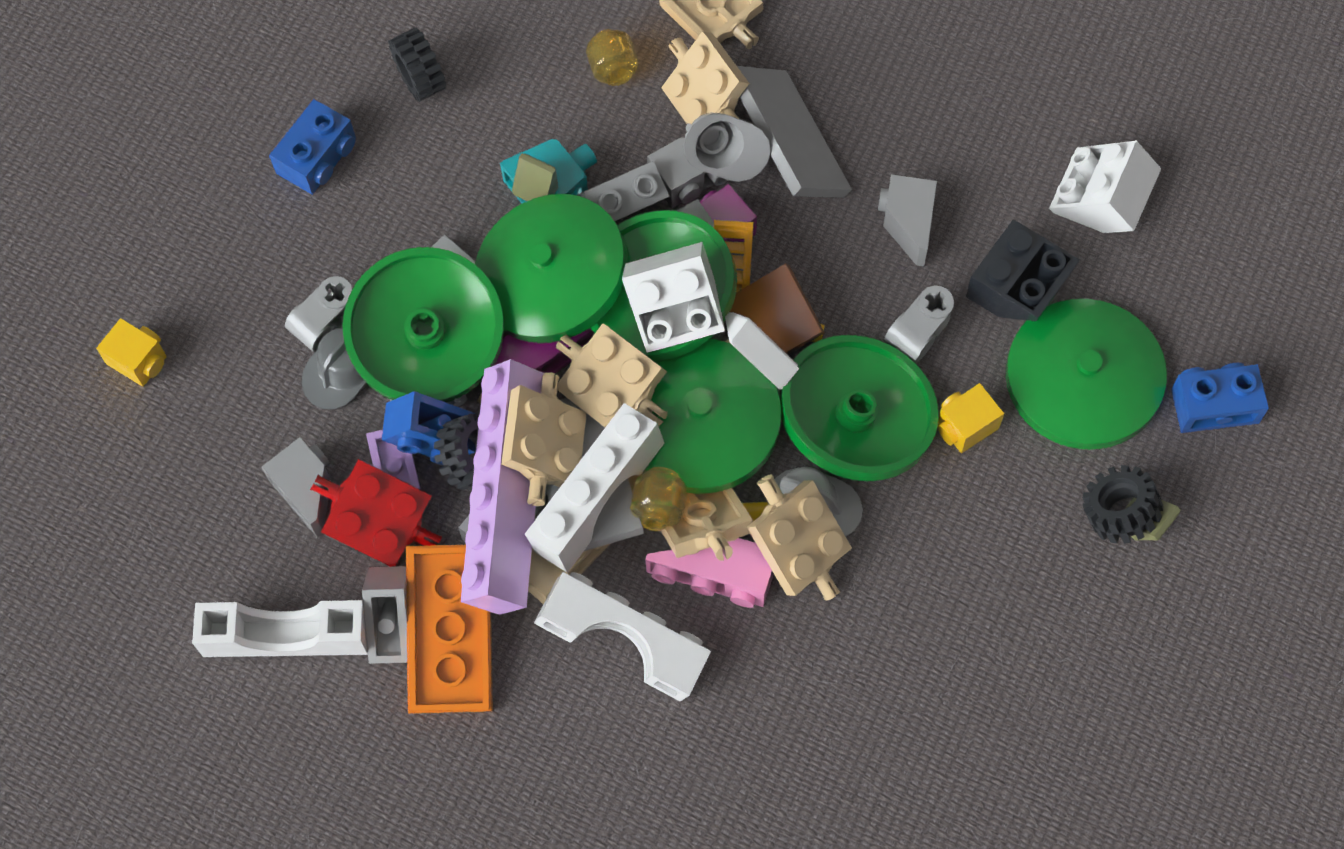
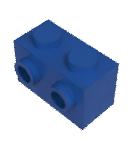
(313, 147)
(1219, 397)
(414, 422)

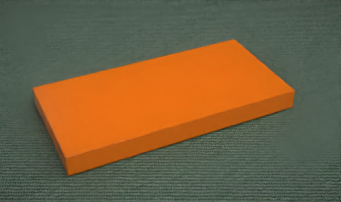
(445, 638)

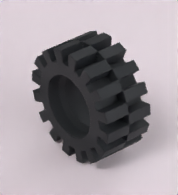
(417, 64)
(454, 450)
(1127, 521)

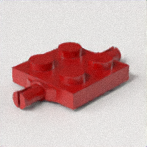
(375, 513)

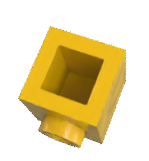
(133, 351)
(968, 418)

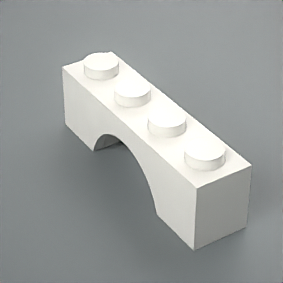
(570, 516)
(243, 631)
(669, 658)

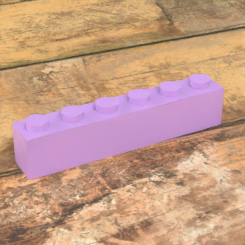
(499, 516)

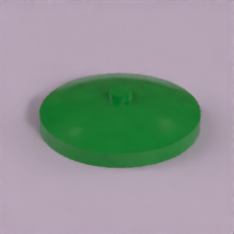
(659, 233)
(554, 266)
(423, 324)
(1086, 374)
(859, 408)
(718, 418)

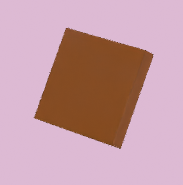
(779, 309)

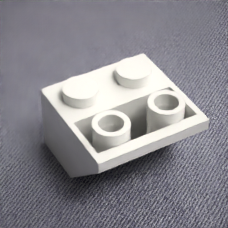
(1106, 186)
(673, 297)

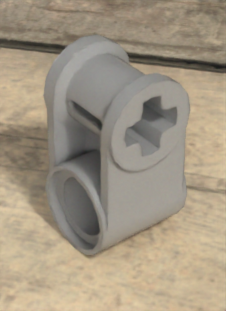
(320, 312)
(918, 327)

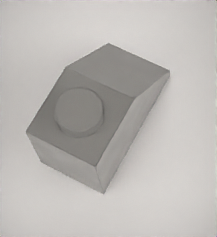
(909, 213)
(293, 475)
(385, 614)

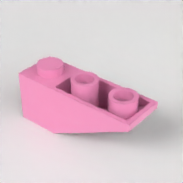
(741, 577)

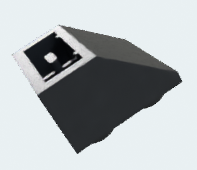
(1020, 274)

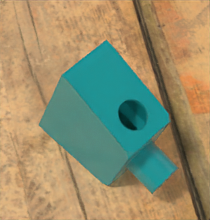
(568, 166)

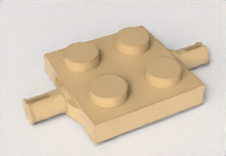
(718, 17)
(704, 79)
(608, 375)
(542, 437)
(709, 522)
(799, 537)

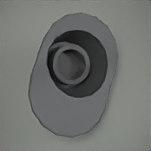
(329, 374)

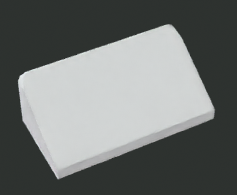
(760, 350)

